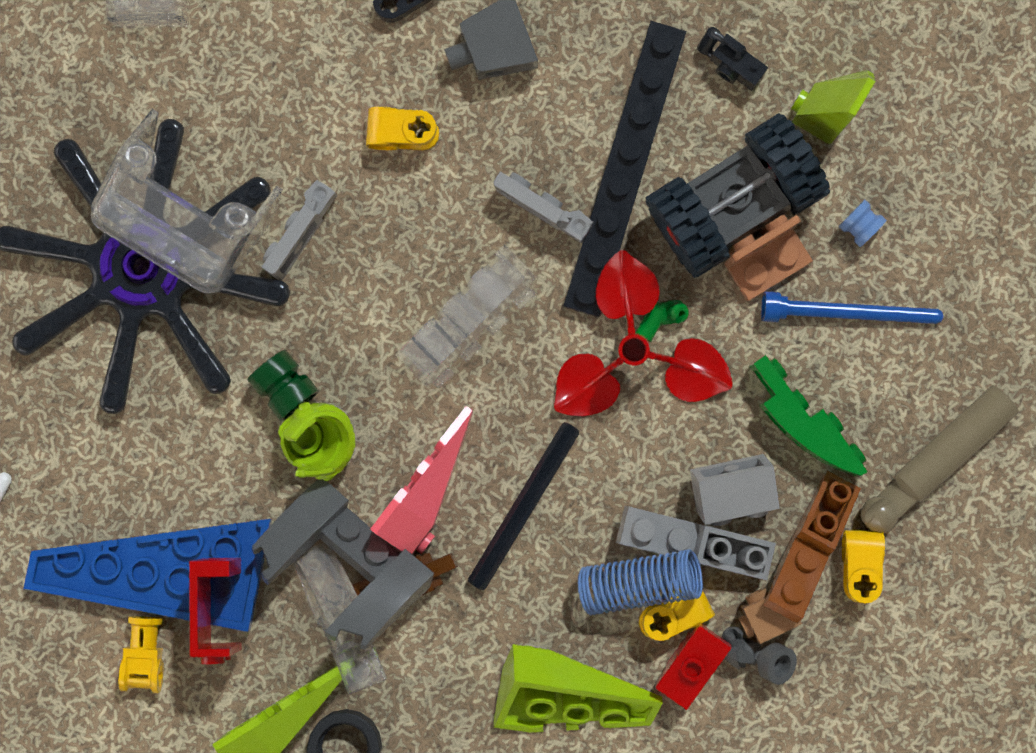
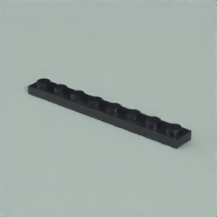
(626, 163)

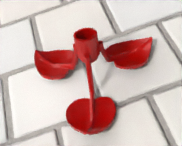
(631, 289)

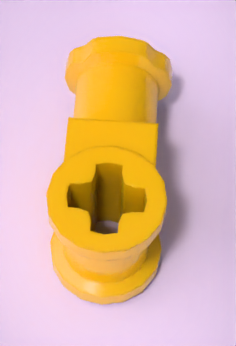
(142, 656)

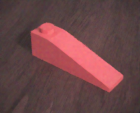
(415, 507)

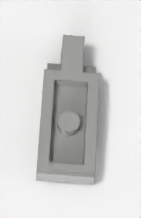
(544, 207)
(299, 231)

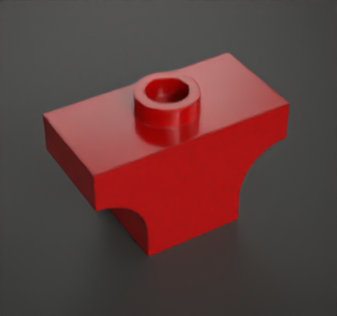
(692, 665)

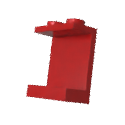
(200, 608)

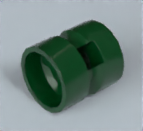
(282, 384)

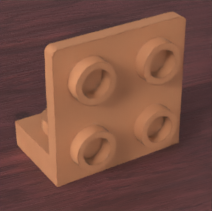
(769, 259)

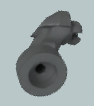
(774, 661)

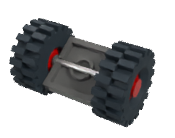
(738, 195)

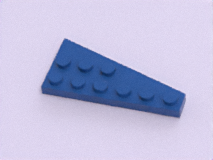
(153, 572)

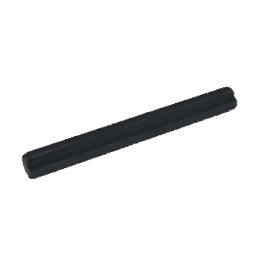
(523, 506)

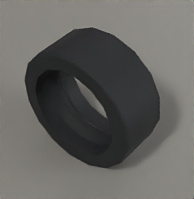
(350, 718)

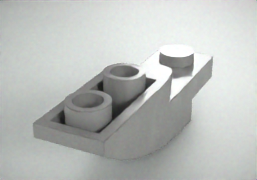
(711, 545)

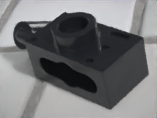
(732, 59)

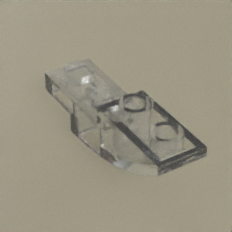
(329, 595)

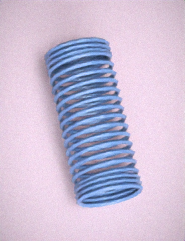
(683, 573)

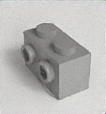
(735, 490)

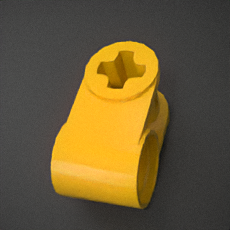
(393, 129)
(863, 555)
(678, 616)

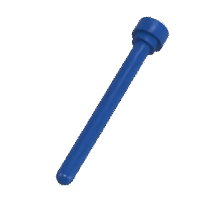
(778, 307)

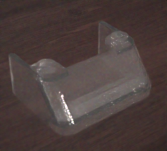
(167, 227)

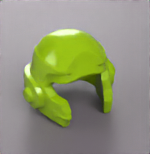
(317, 440)

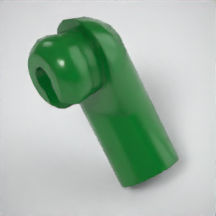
(663, 313)

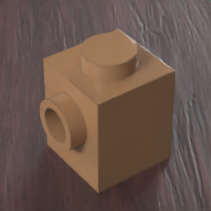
(762, 621)

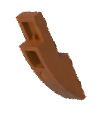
(811, 547)

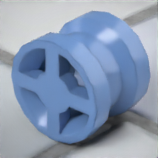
(862, 223)

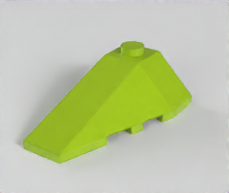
(832, 104)
(551, 688)
(279, 724)

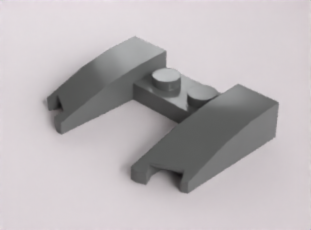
(393, 576)

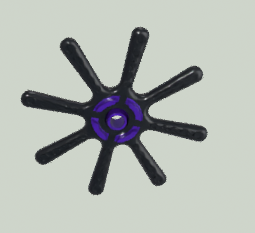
(132, 294)

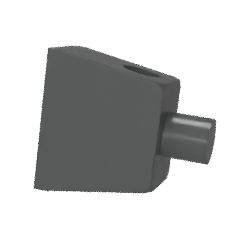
(494, 42)

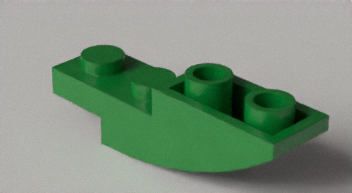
(815, 433)

